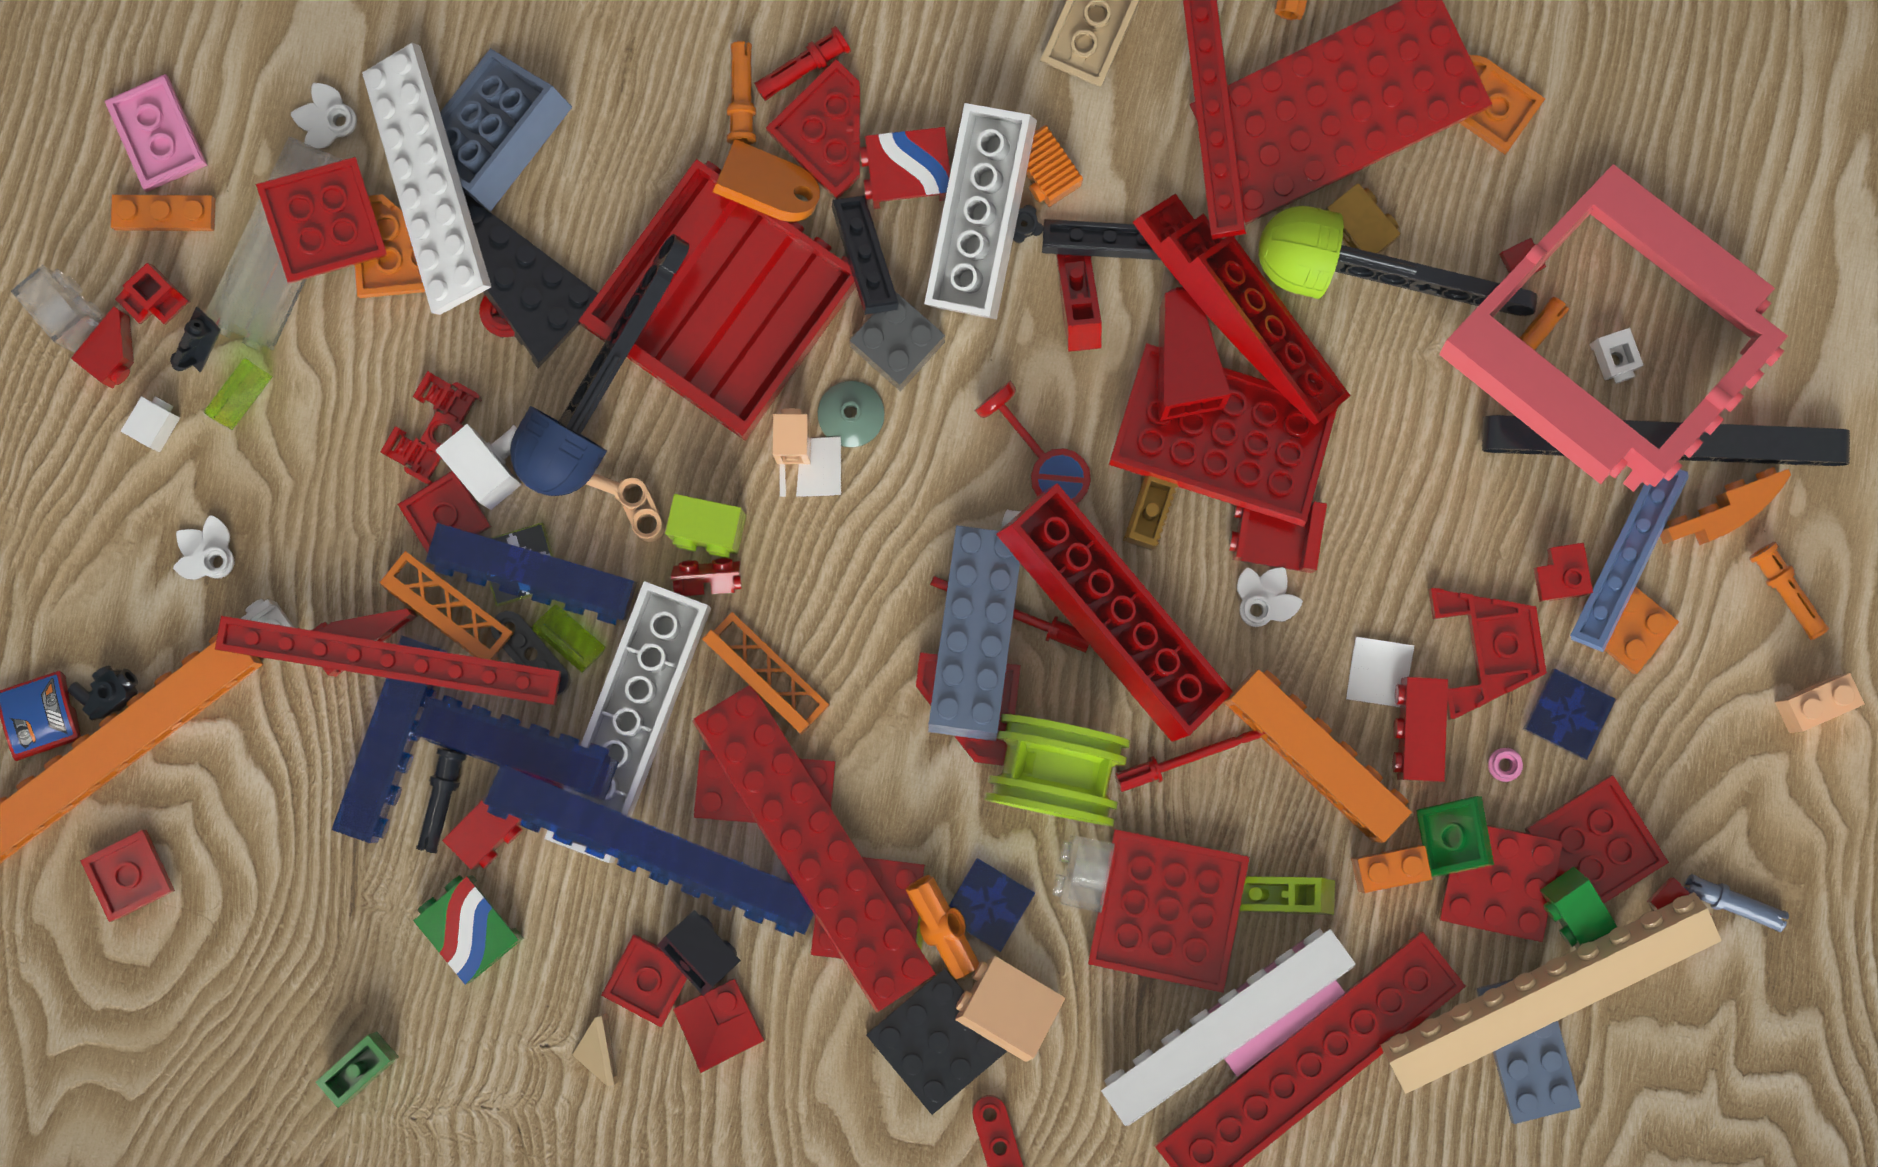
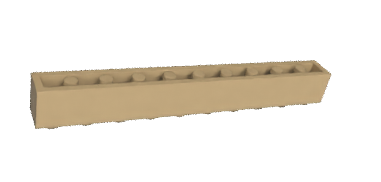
(1551, 992)

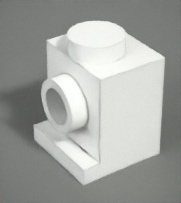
(1622, 345)

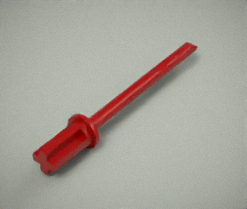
(1056, 630)
(1152, 770)

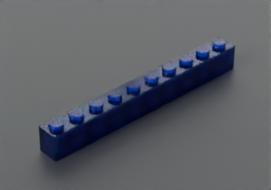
(647, 847)

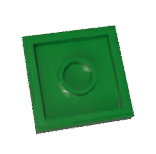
(1455, 836)

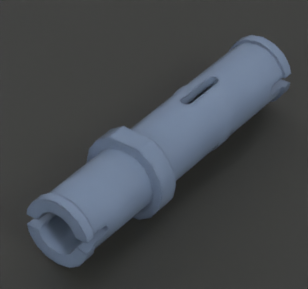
(1723, 898)

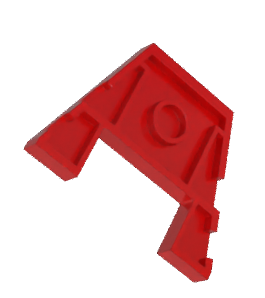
(1503, 642)

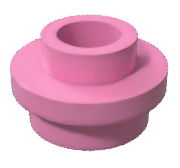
(1515, 764)

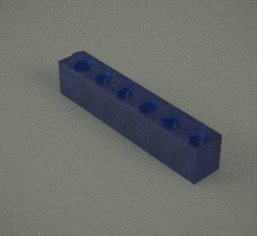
(530, 572)
(524, 749)
(383, 757)

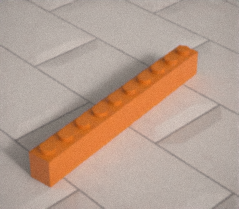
(119, 743)

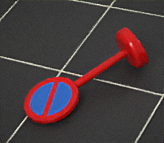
(1052, 467)

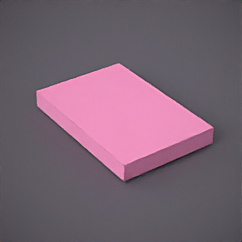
(156, 133)

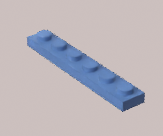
(1627, 562)

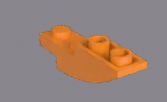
(1736, 508)

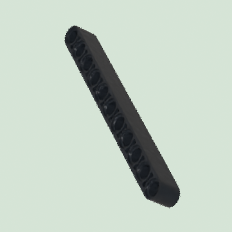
(1725, 444)

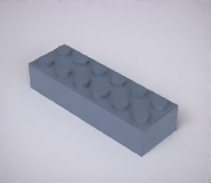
(974, 636)

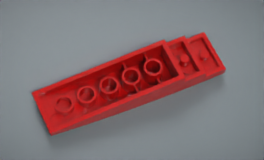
(1242, 306)

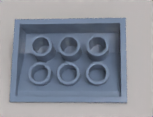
(499, 125)

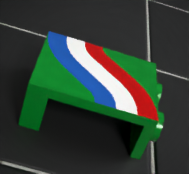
(466, 929)

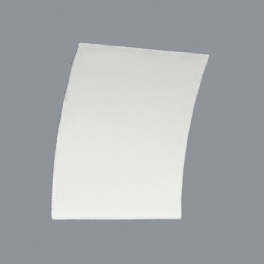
(823, 473)
(1377, 670)

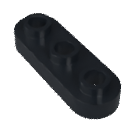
(523, 640)

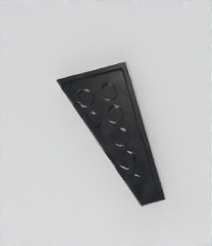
(528, 286)

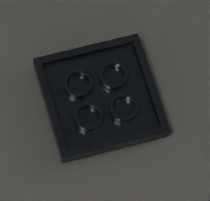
(932, 1048)

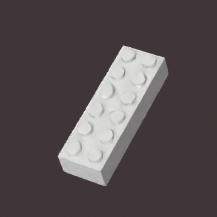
(980, 211)

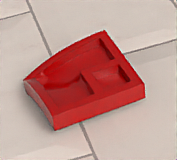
(718, 1025)

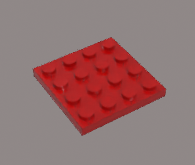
(1169, 911)

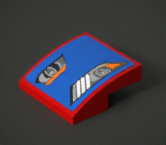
(38, 715)

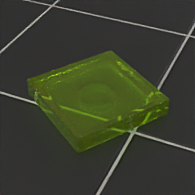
(238, 394)

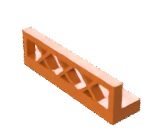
(435, 617)
(752, 677)

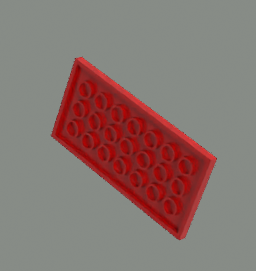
(1350, 102)

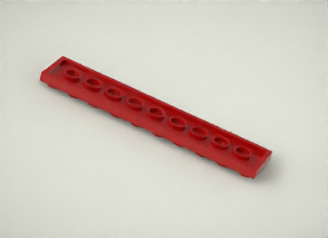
(813, 848)
(1314, 1060)

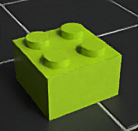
(705, 525)

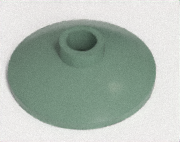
(855, 430)

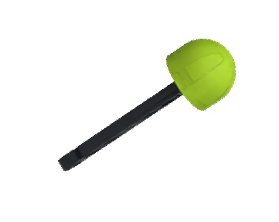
(1305, 249)

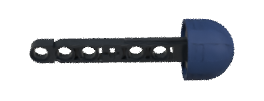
(553, 453)

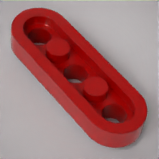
(994, 1131)

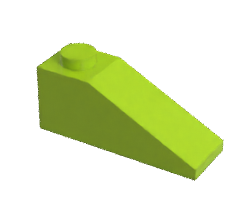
(1288, 895)

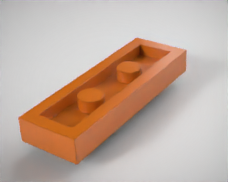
(163, 212)

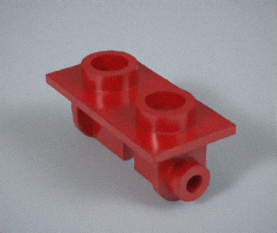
(693, 576)

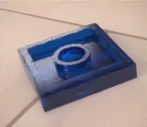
(1569, 714)
(991, 903)

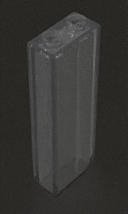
(254, 291)

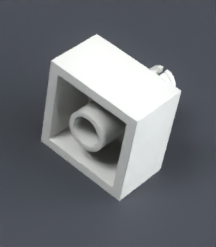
(481, 464)

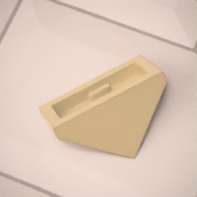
(596, 1051)

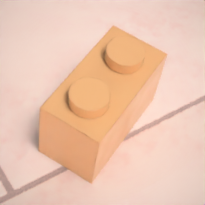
(791, 437)
(1819, 703)

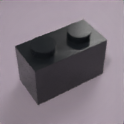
(699, 952)

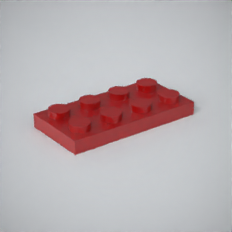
(720, 801)

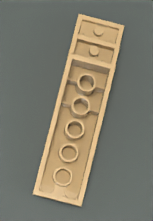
(1089, 37)

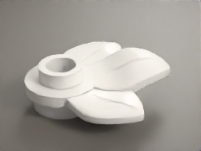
(321, 117)
(201, 549)
(1268, 593)

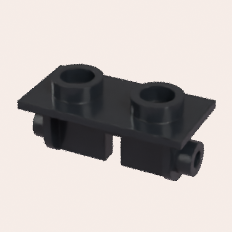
(196, 342)

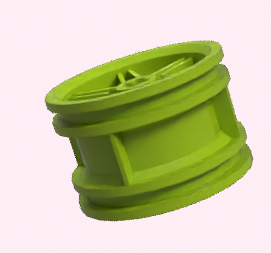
(1057, 769)

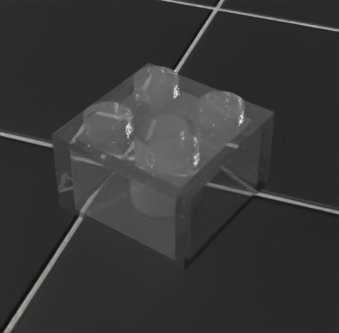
(58, 307)
(1084, 873)

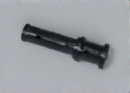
(443, 783)

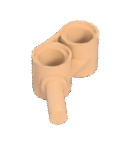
(636, 511)

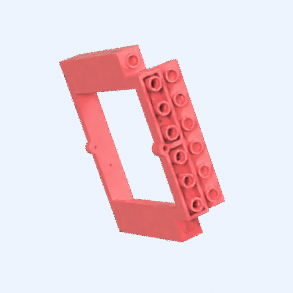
(1561, 408)

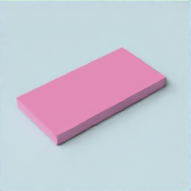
(1282, 1029)

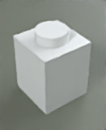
(151, 423)

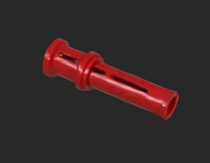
(815, 56)

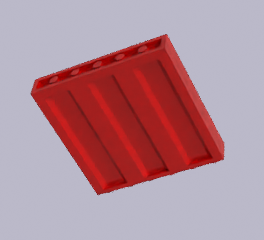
(735, 310)

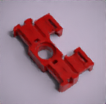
(455, 409)

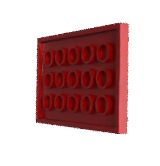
(1247, 454)

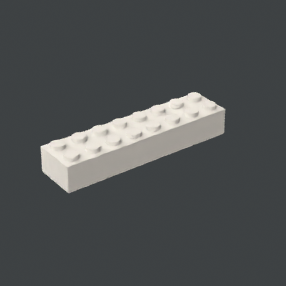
(642, 691)
(1228, 1027)

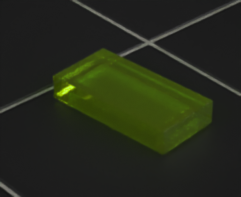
(568, 638)

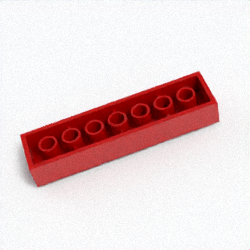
(1115, 613)

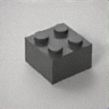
(897, 343)

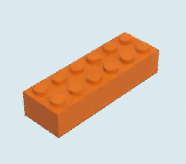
(1318, 757)

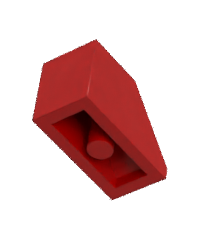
(108, 349)

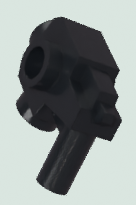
(109, 693)

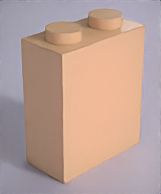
(1009, 1008)

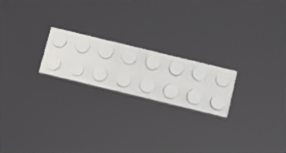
(426, 179)

